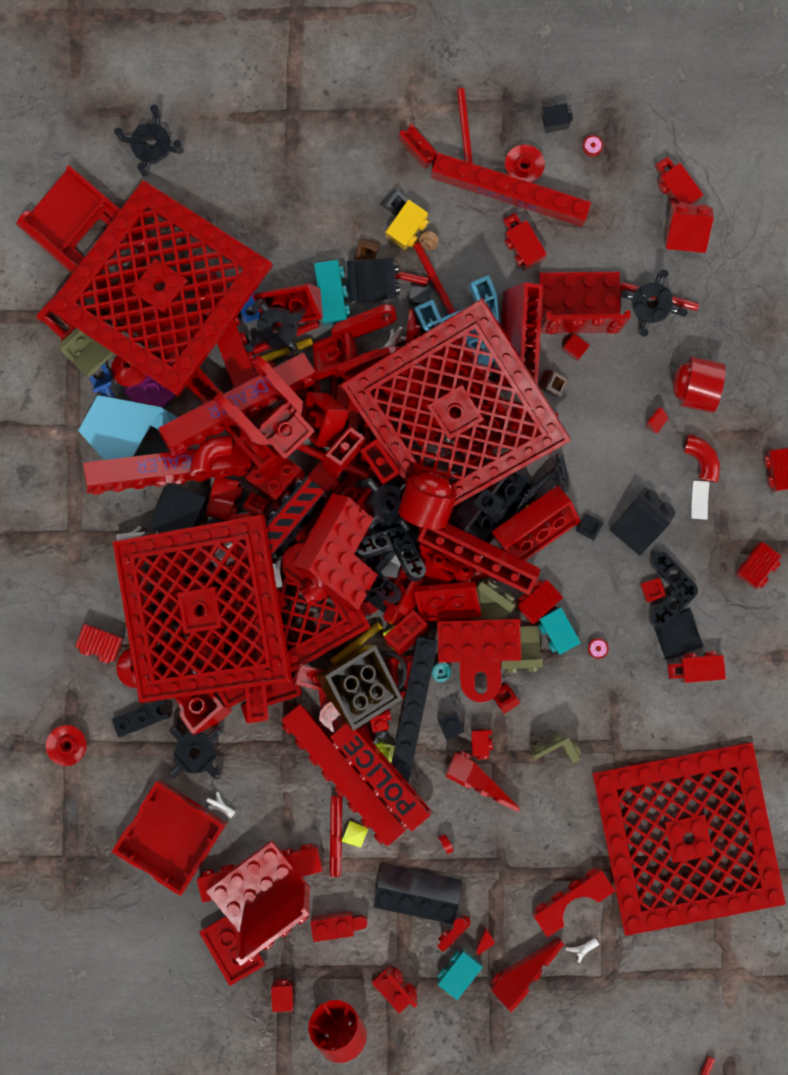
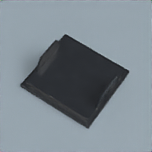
(678, 635)

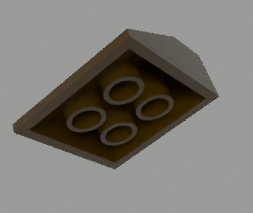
(359, 686)

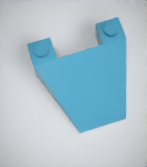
(429, 317)
(119, 426)

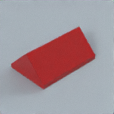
(293, 298)

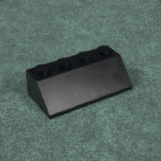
(477, 522)
(418, 893)

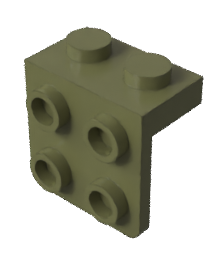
(84, 352)
(493, 601)
(530, 652)
(558, 740)

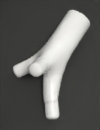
(394, 338)
(133, 534)
(276, 567)
(220, 805)
(583, 949)

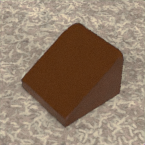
(366, 249)
(553, 383)

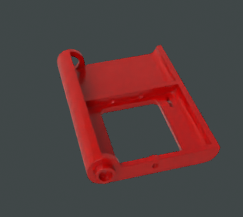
(67, 216)

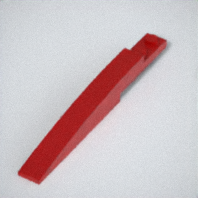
(204, 391)
(255, 696)

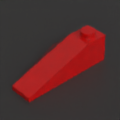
(201, 710)
(468, 774)
(513, 982)

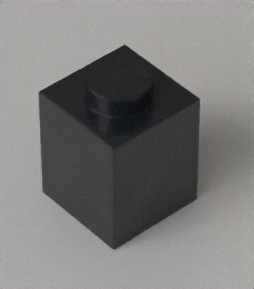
(556, 118)
(451, 725)

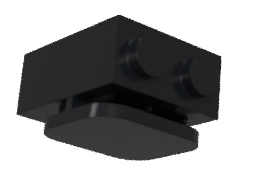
(178, 510)

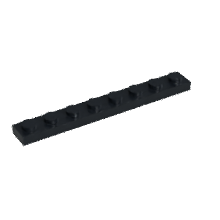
(414, 706)

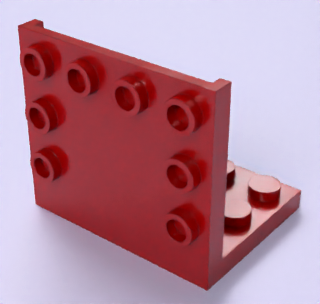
(581, 303)
(451, 366)
(262, 899)

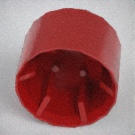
(699, 384)
(427, 501)
(337, 1031)

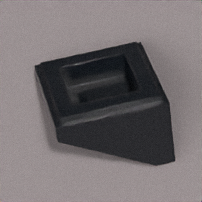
(394, 202)
(419, 294)

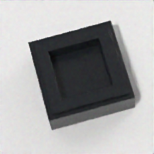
(589, 527)

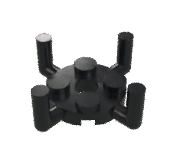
(149, 131)
(663, 307)
(271, 336)
(377, 502)
(206, 746)

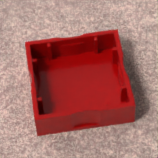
(169, 837)

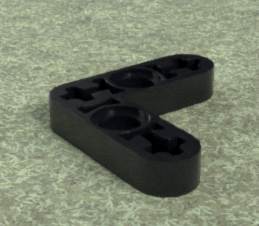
(396, 545)
(378, 567)
(678, 592)

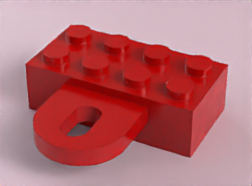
(480, 648)

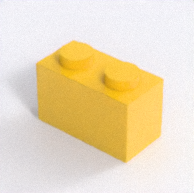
(407, 225)

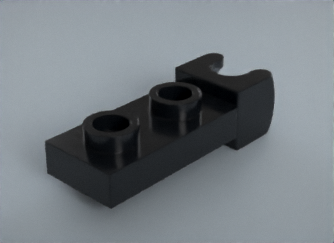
(139, 718)

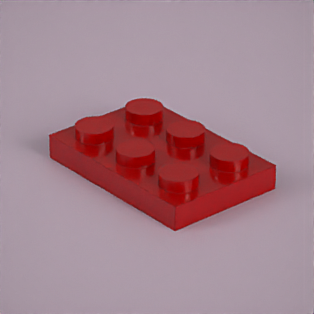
(448, 601)
(222, 943)

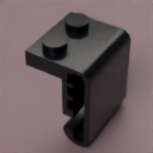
(372, 279)
(643, 521)

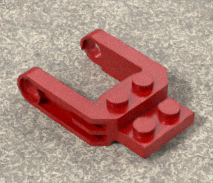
(339, 351)
(283, 426)

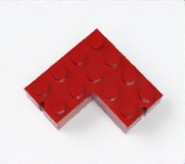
(330, 551)

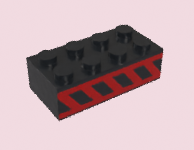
(293, 515)

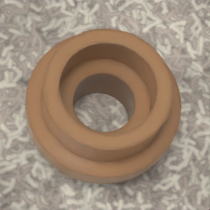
(429, 240)

